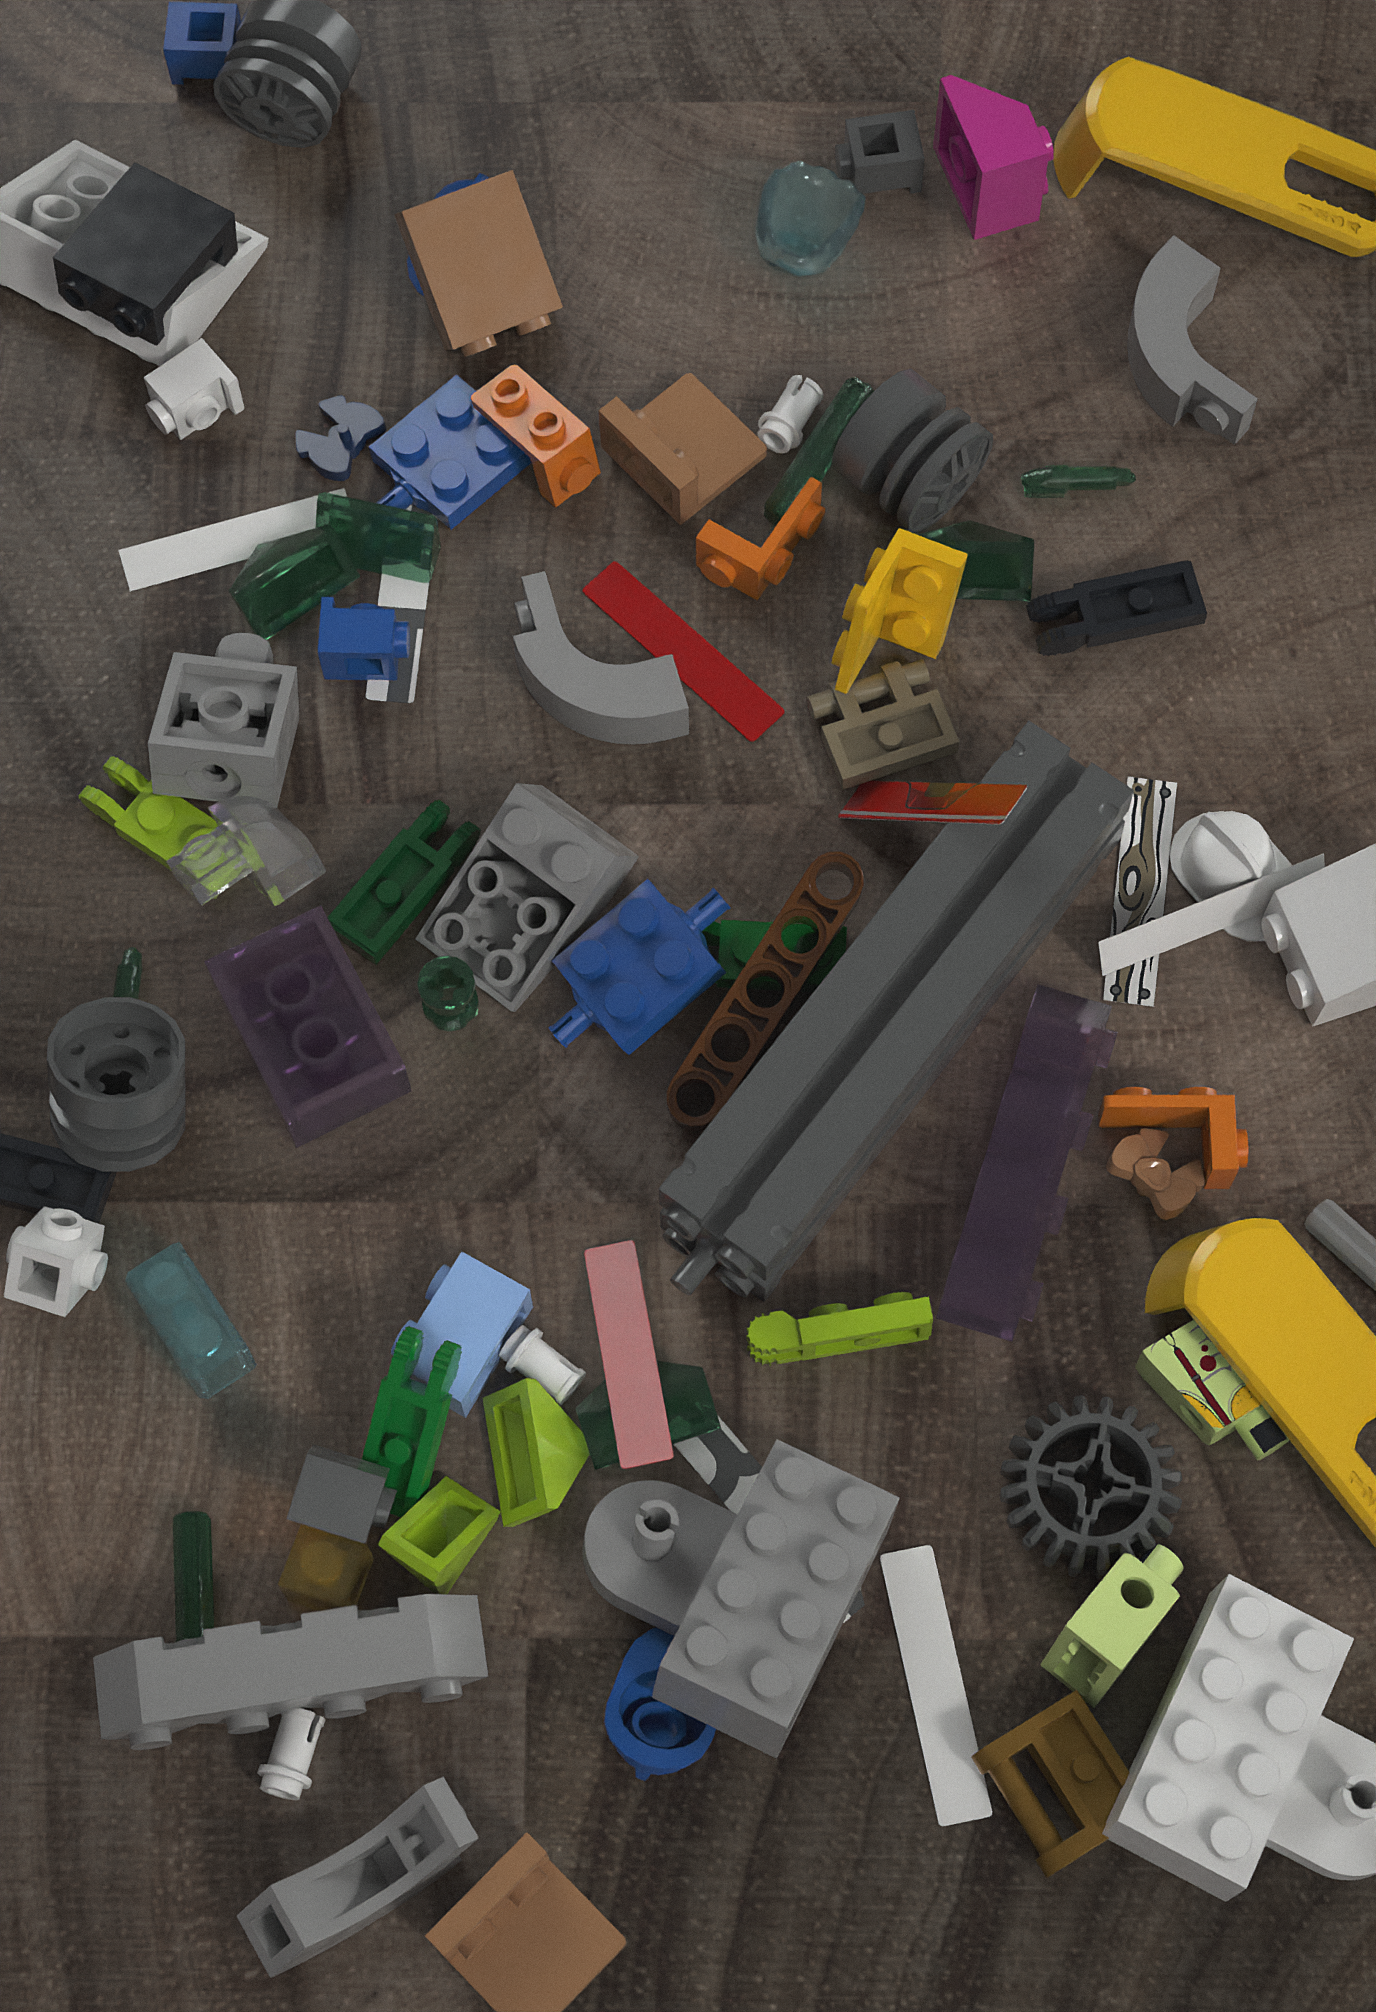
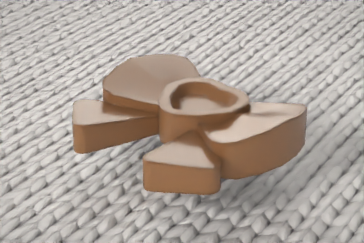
(1137, 1162)

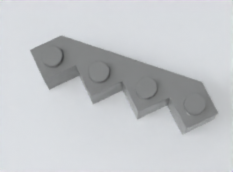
(258, 1671)

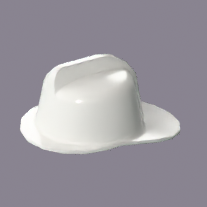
(1223, 853)

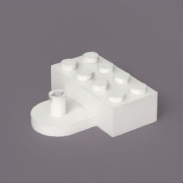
(1248, 1756)

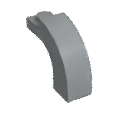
(1161, 356)
(594, 698)
(360, 1881)

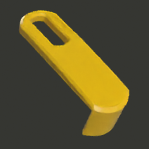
(1215, 149)
(1286, 1340)

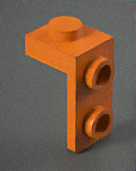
(543, 429)
(743, 565)
(1223, 1145)

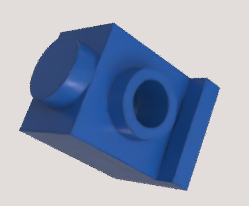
(198, 38)
(361, 641)

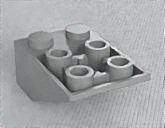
(526, 893)

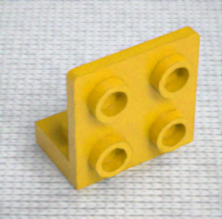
(904, 602)

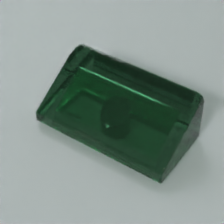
(383, 536)

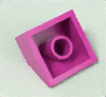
(991, 156)

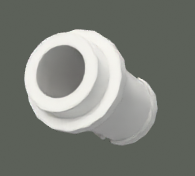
(783, 425)
(539, 1361)
(291, 1754)

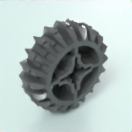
(1060, 1483)

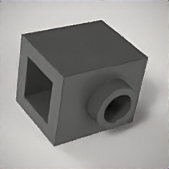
(341, 1494)

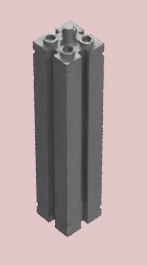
(887, 1021)

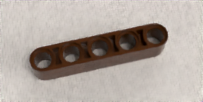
(774, 961)

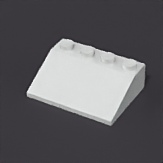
(50, 204)

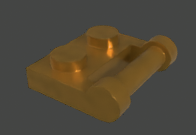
(1078, 1767)

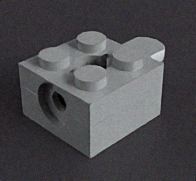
(225, 714)

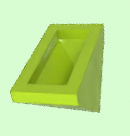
(532, 1450)
(440, 1534)

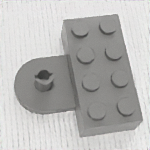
(741, 1592)

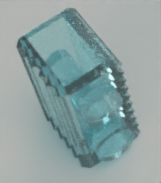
(190, 1321)

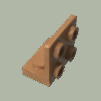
(680, 446)
(526, 1935)

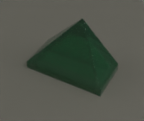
(996, 564)
(290, 578)
(686, 1402)

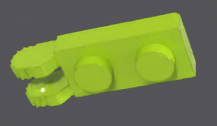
(152, 821)
(837, 1331)

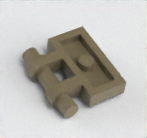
(888, 737)

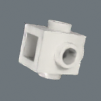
(55, 1260)

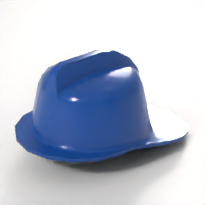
(643, 1729)

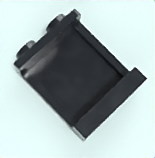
(142, 251)

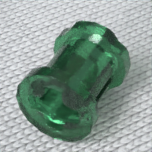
(442, 974)

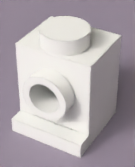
(191, 391)

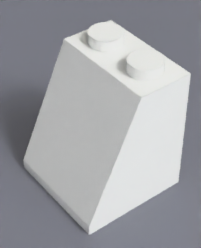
(1328, 937)

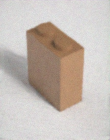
(479, 263)

